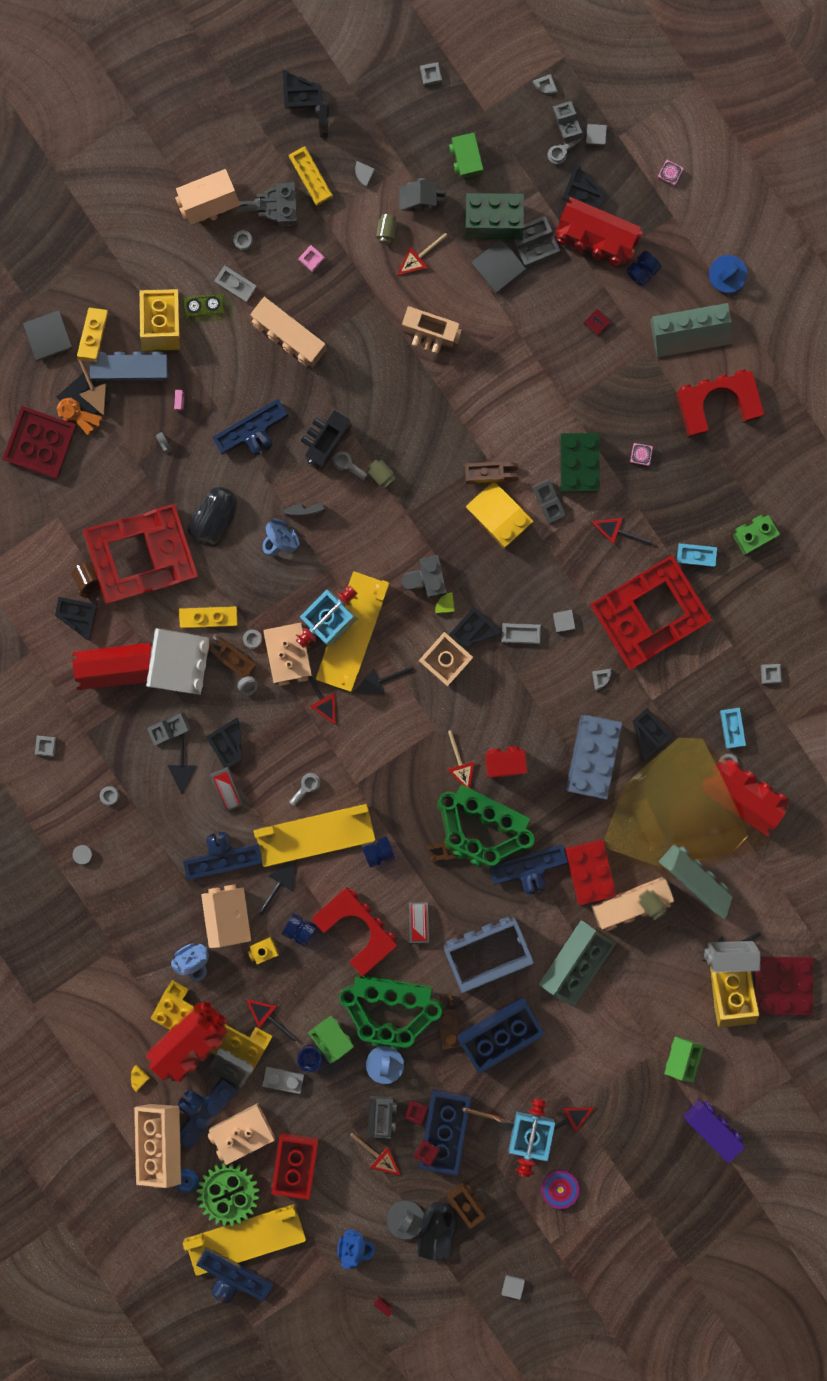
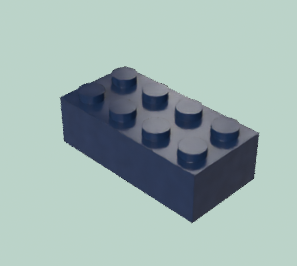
(500, 1035)
(446, 1129)

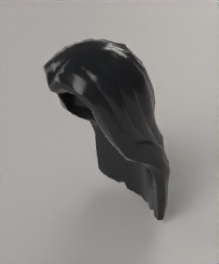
(213, 516)
(437, 1231)

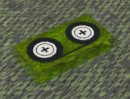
(203, 305)

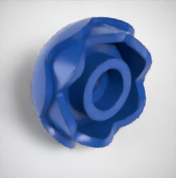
(193, 1183)

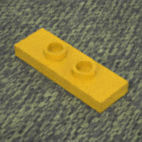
(310, 176)
(92, 334)
(208, 617)

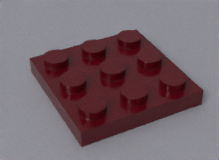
(39, 442)
(784, 985)

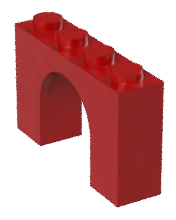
(740, 385)
(348, 905)

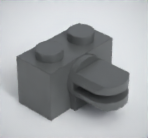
(420, 196)
(428, 577)

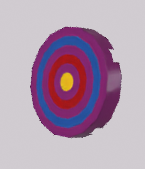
(560, 1189)

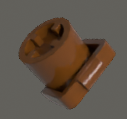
(86, 579)

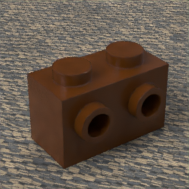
(466, 1205)

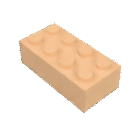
(288, 332)
(626, 906)
(157, 1145)

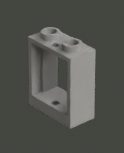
(732, 956)

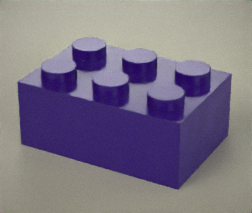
(714, 1130)

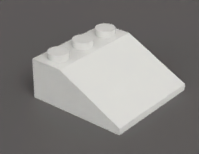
(178, 661)

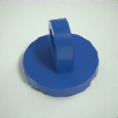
(727, 274)
(351, 1249)

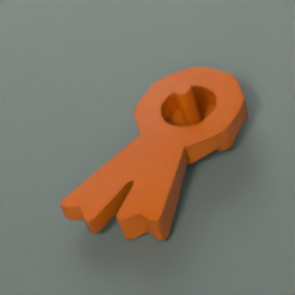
(70, 410)

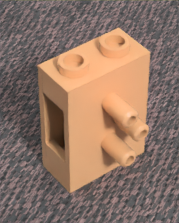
(207, 197)
(430, 328)
(286, 656)
(226, 916)
(241, 1134)

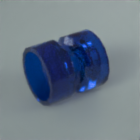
(648, 264)
(378, 852)
(299, 929)
(310, 1058)

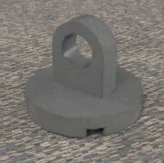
(405, 1219)

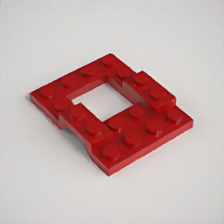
(165, 545)
(628, 628)

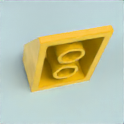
(159, 320)
(499, 514)
(734, 998)

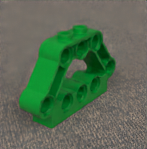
(500, 812)
(362, 1017)

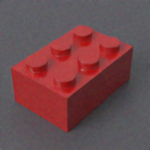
(505, 762)
(590, 872)
(294, 1166)

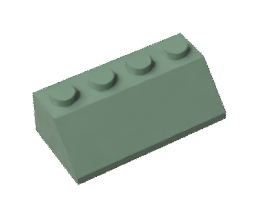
(692, 330)
(697, 880)
(577, 963)

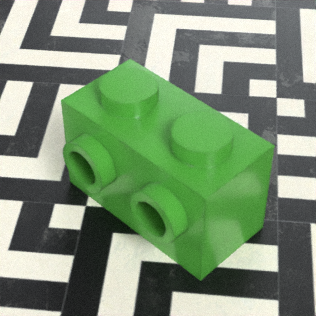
(467, 156)
(755, 534)
(331, 1039)
(684, 1059)

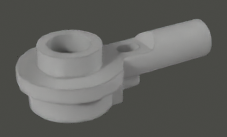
(557, 154)
(343, 461)
(310, 783)

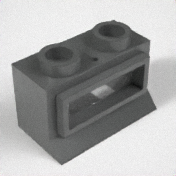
(380, 1117)

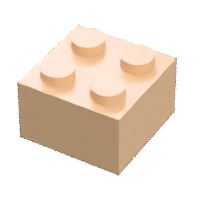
(445, 659)

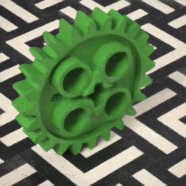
(221, 1178)

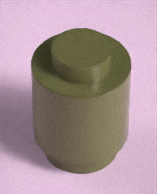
(386, 229)
(381, 473)
(651, 904)

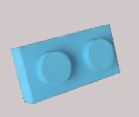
(696, 555)
(732, 728)

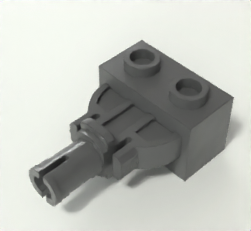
(275, 204)

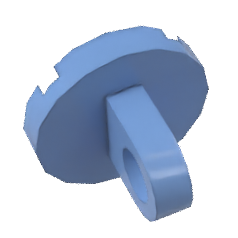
(281, 537)
(191, 959)
(384, 1064)

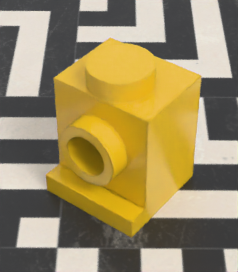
(269, 946)

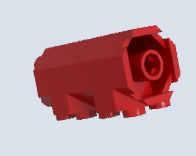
(598, 232)
(112, 666)
(753, 800)
(187, 1042)

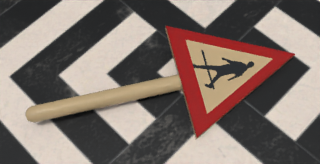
(413, 261)
(463, 772)

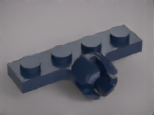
(252, 430)
(221, 857)
(529, 868)
(203, 1110)
(232, 1277)

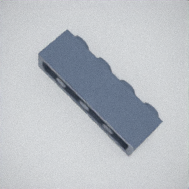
(130, 367)

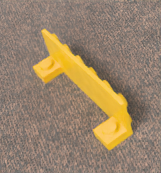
(345, 656)
(315, 835)
(173, 1008)
(250, 1238)

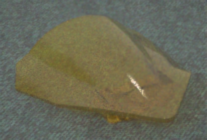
(676, 802)

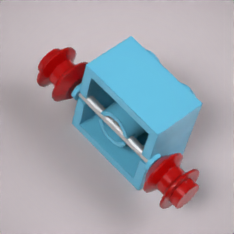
(328, 617)
(531, 1136)

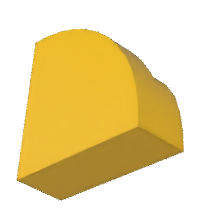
(138, 1078)

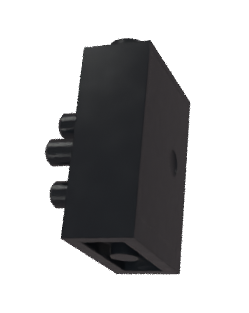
(327, 440)

